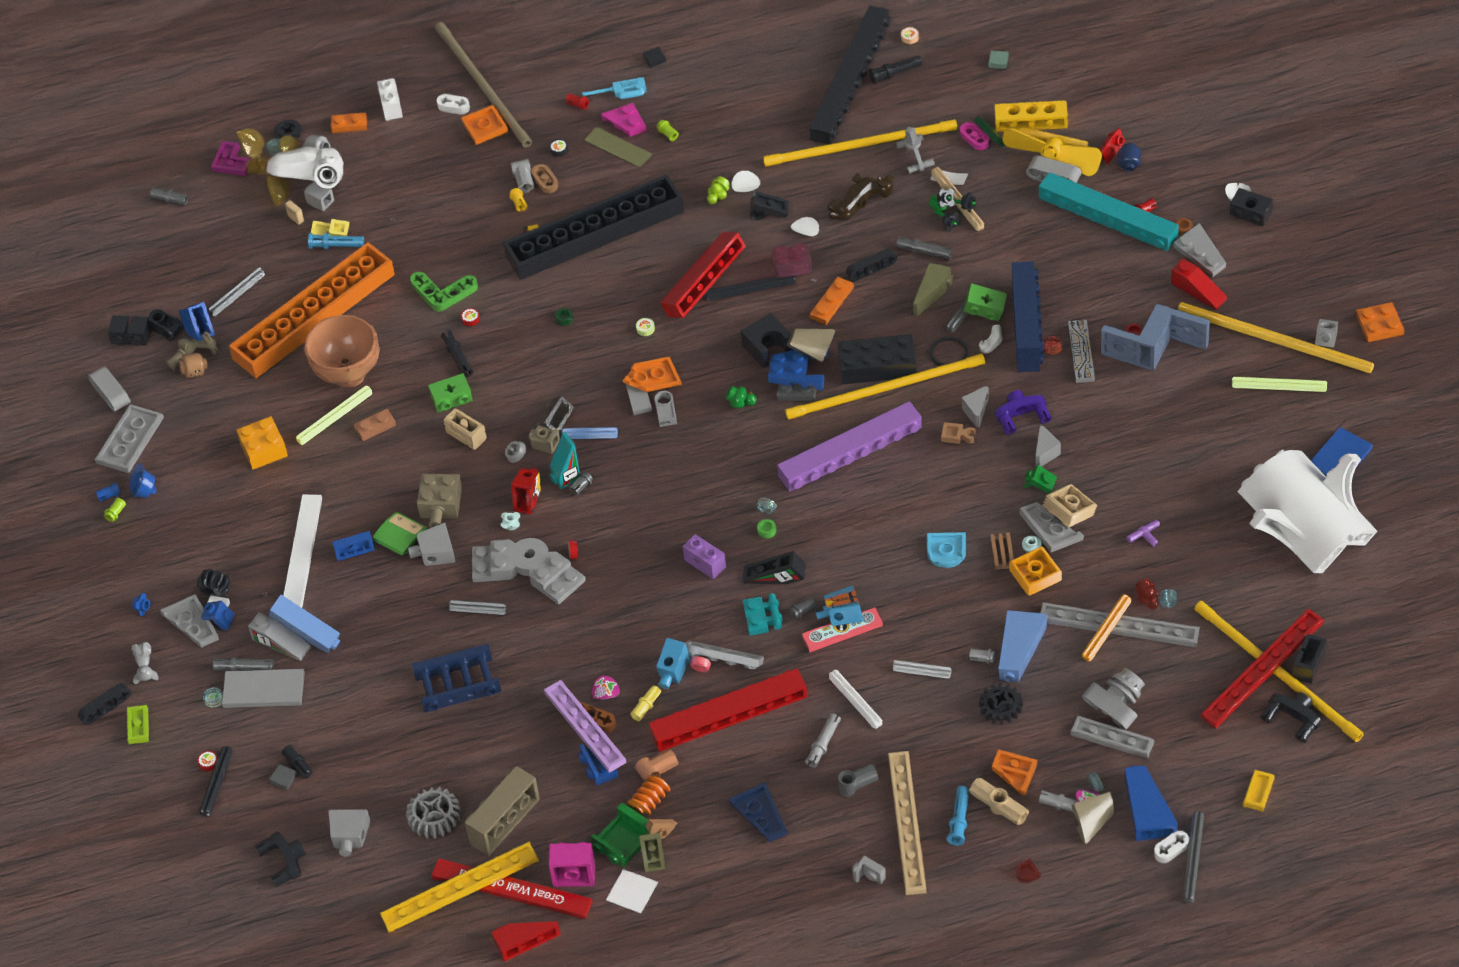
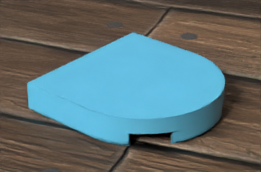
(946, 549)

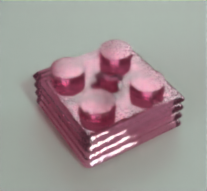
(791, 260)

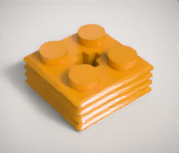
(1035, 570)

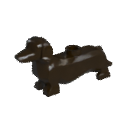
(859, 194)

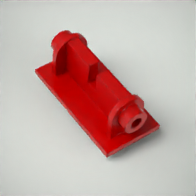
(1111, 145)

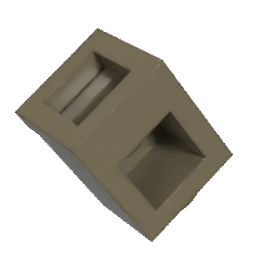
(544, 439)

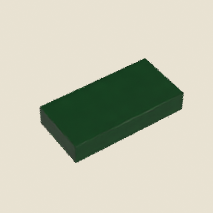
(990, 131)

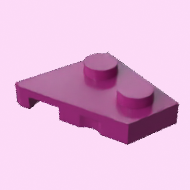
(626, 119)

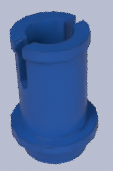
(108, 492)

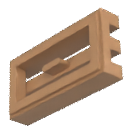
(1000, 538)

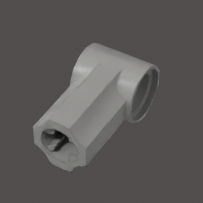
(522, 173)

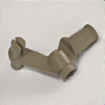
(188, 346)

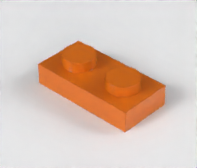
(349, 122)

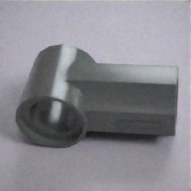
(856, 779)

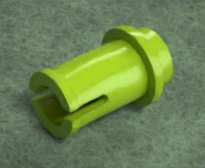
(665, 128)
(112, 513)

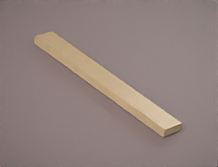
(907, 823)

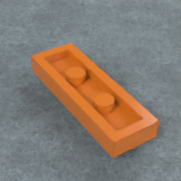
(831, 300)

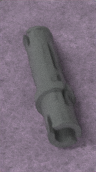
(922, 247)
(235, 664)

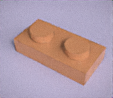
(375, 424)

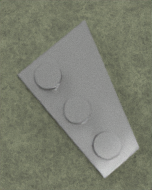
(1200, 250)
(1048, 528)
(187, 618)

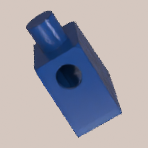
(196, 319)

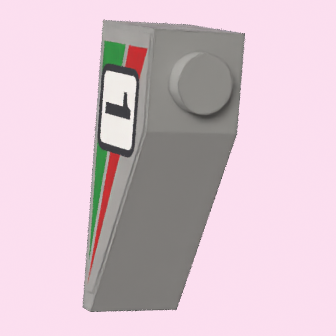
(277, 637)

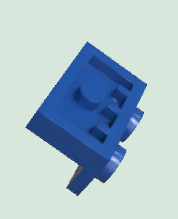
(353, 546)
(595, 769)

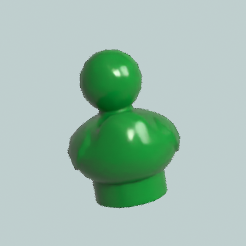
(738, 397)

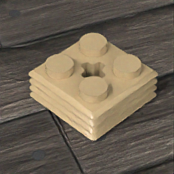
(1069, 505)

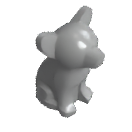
(141, 653)

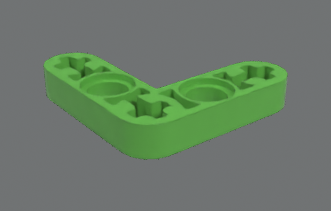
(444, 294)

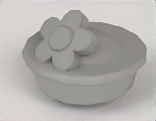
(515, 451)

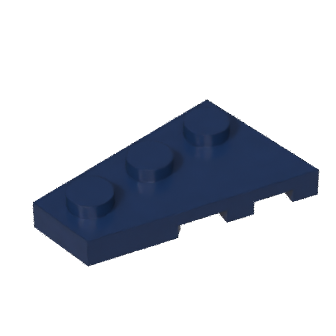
(760, 811)

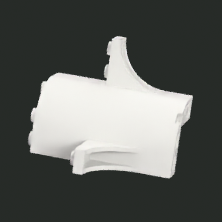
(1306, 508)

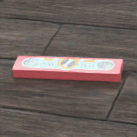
(831, 634)

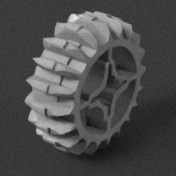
(434, 819)

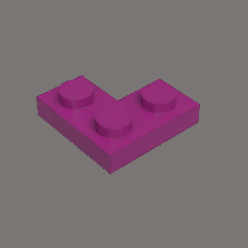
(227, 162)

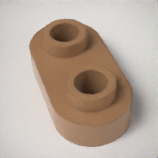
(544, 178)

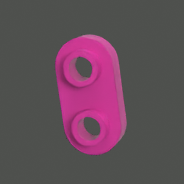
(977, 139)

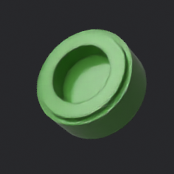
(766, 528)

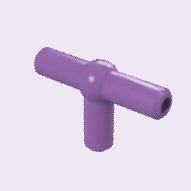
(1145, 532)

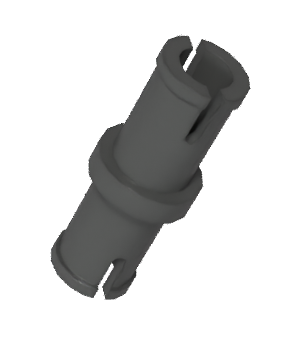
(169, 196)

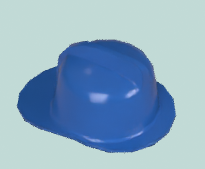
(141, 482)

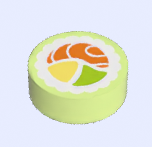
(645, 326)

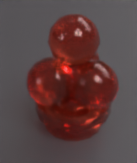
(1147, 593)

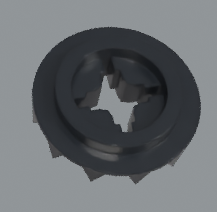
(287, 125)

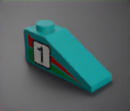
(564, 463)

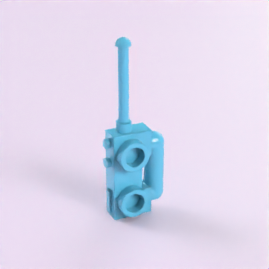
(624, 89)

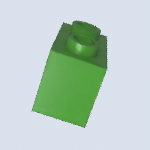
(985, 302)
(450, 392)

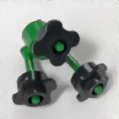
(943, 199)

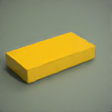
(1258, 790)

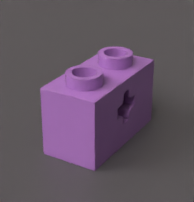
(704, 556)

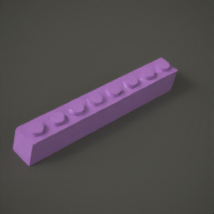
(849, 446)

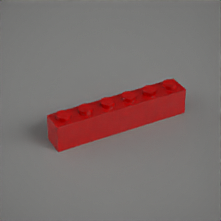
(702, 274)

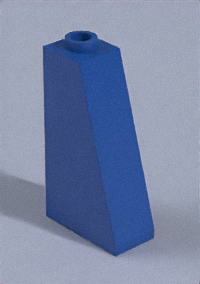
(1148, 808)

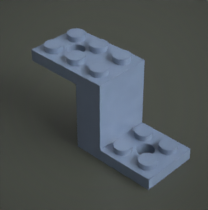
(1160, 328)

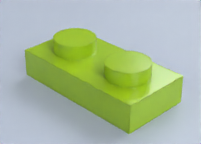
(137, 724)

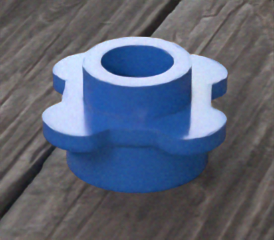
(141, 604)

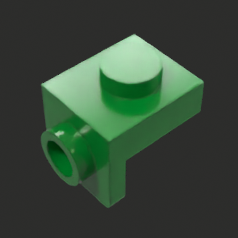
(1040, 478)

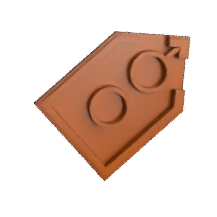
(653, 375)

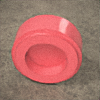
(700, 664)

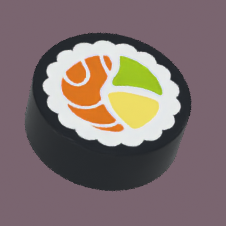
(558, 147)

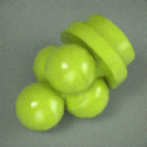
(717, 190)

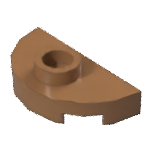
(661, 826)

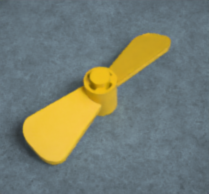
(1083, 157)

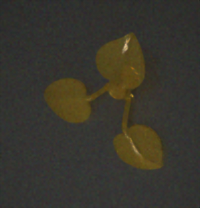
(252, 144)

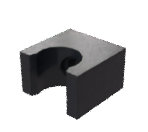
(763, 334)

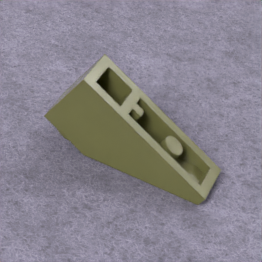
(932, 287)
(652, 852)

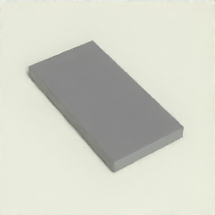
(129, 438)
(263, 688)

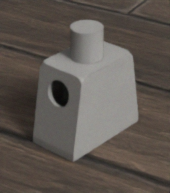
(433, 546)
(348, 829)

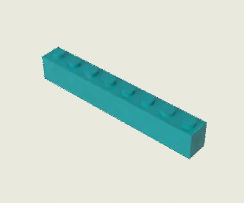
(1108, 211)

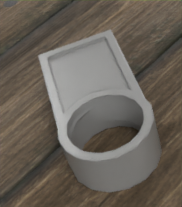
(665, 412)

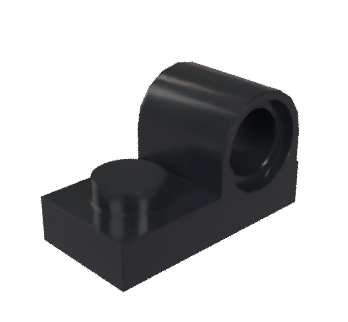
(764, 204)

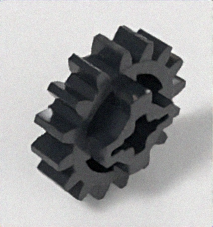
(998, 705)

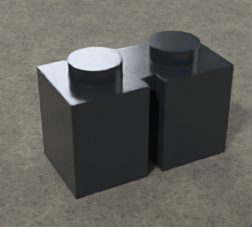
(134, 334)
(1309, 658)

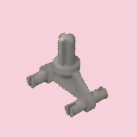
(912, 143)

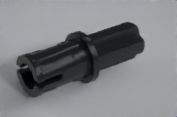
(297, 761)

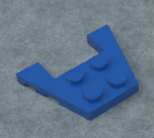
(792, 368)

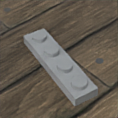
(731, 657)

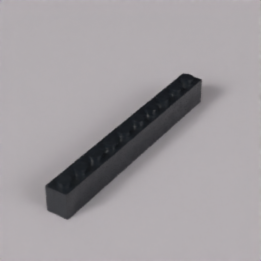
(850, 75)

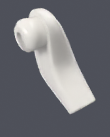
(993, 341)

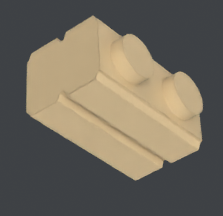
(465, 429)

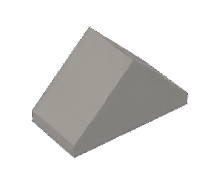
(975, 405)
(1047, 447)

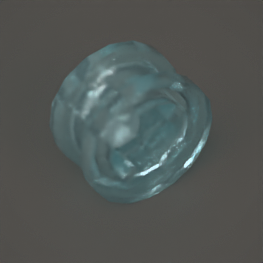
(1168, 598)

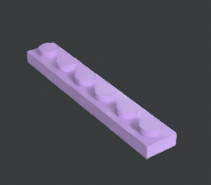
(585, 726)

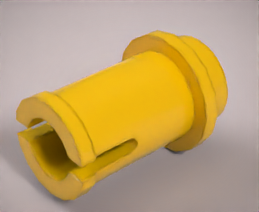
(517, 197)

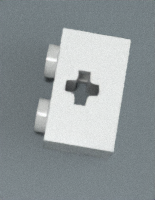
(389, 99)

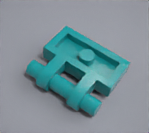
(756, 617)

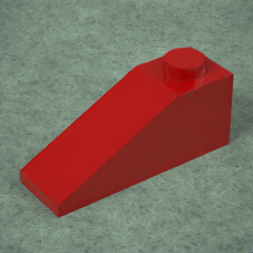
(1195, 283)
(521, 937)

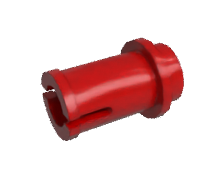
(581, 102)
(1147, 205)

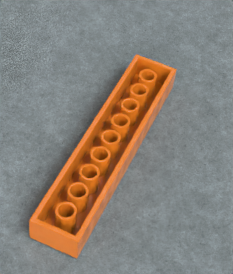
(326, 297)

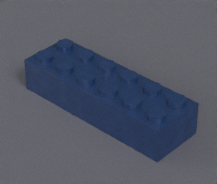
(1027, 316)

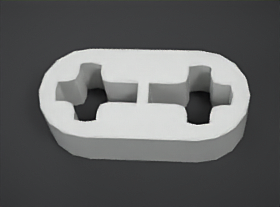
(453, 104)
(1173, 849)

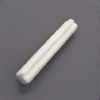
(855, 699)

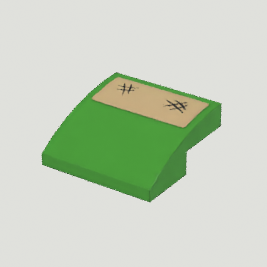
(398, 533)

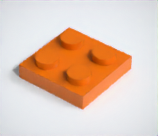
(484, 124)
(1380, 322)

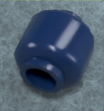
(1129, 157)

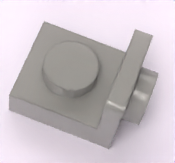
(870, 868)

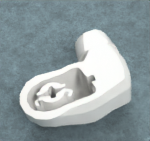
(308, 163)

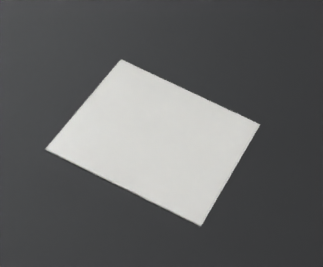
(632, 891)

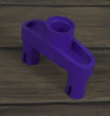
(1020, 405)

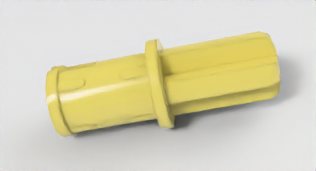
(645, 703)

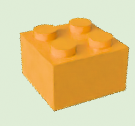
(262, 442)

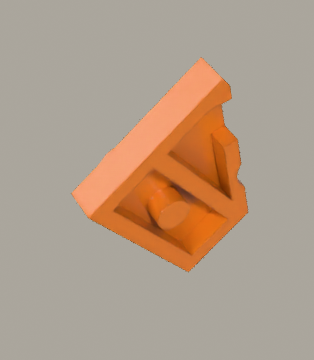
(1014, 769)

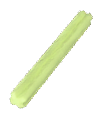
(1279, 384)
(334, 415)

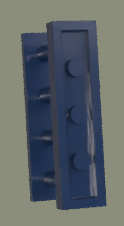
(452, 662)

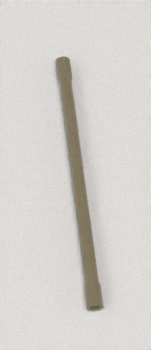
(520, 134)

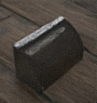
(554, 413)

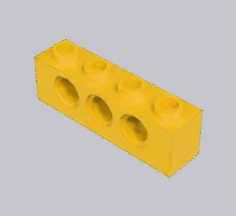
(1031, 115)

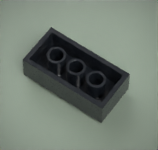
(876, 358)

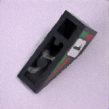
(775, 570)

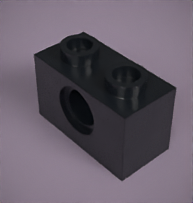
(1251, 207)

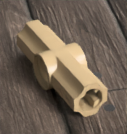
(990, 794)

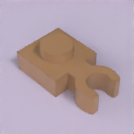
(955, 433)

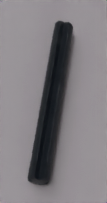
(748, 287)

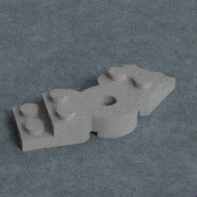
(529, 557)

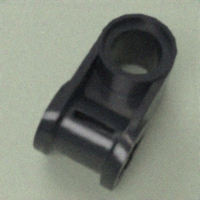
(165, 324)

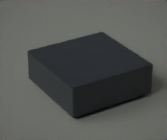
(654, 57)

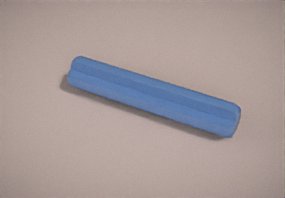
(591, 433)

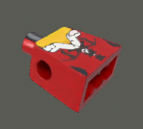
(528, 483)

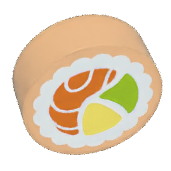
(909, 35)

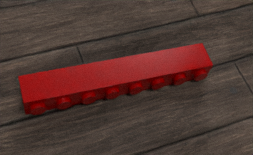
(728, 710)

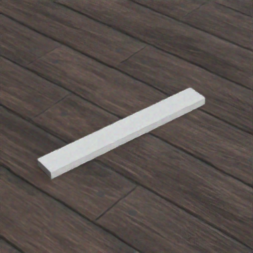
(302, 548)

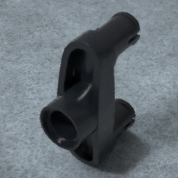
(1296, 707)
(290, 852)

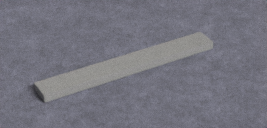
(1126, 625)

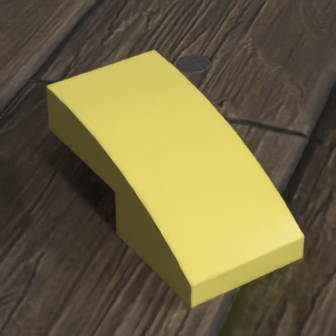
(335, 228)

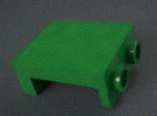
(621, 837)

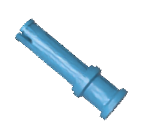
(334, 241)
(958, 823)

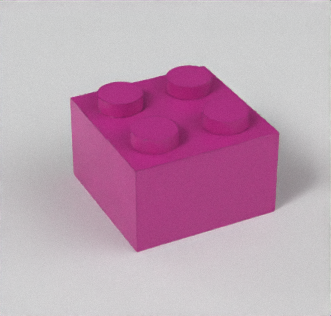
(572, 864)

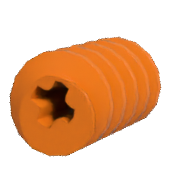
(648, 795)

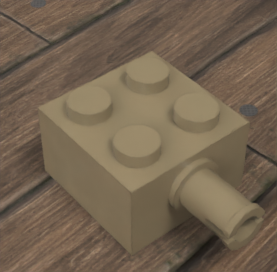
(439, 497)

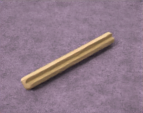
(945, 183)

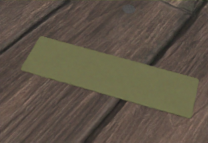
(618, 147)

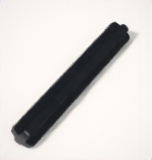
(215, 781)

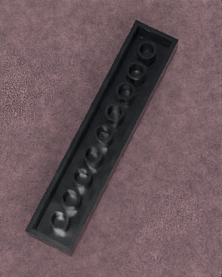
(593, 227)

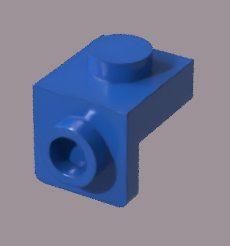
(219, 614)

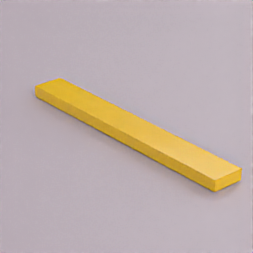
(459, 886)

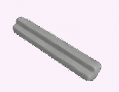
(922, 669)

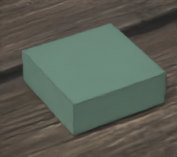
(998, 59)

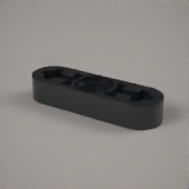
(881, 261)
(112, 698)

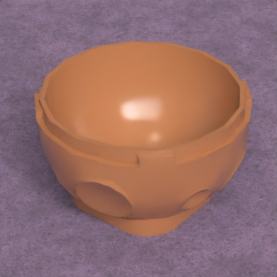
(342, 350)

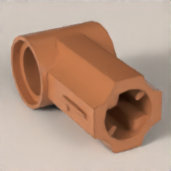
(656, 765)

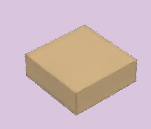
(294, 212)

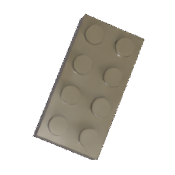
(502, 810)

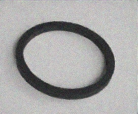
(946, 339)

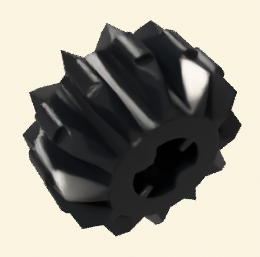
(213, 583)

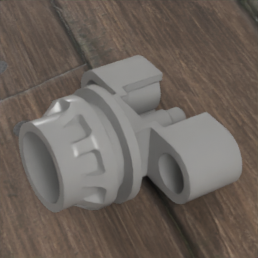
(1113, 702)

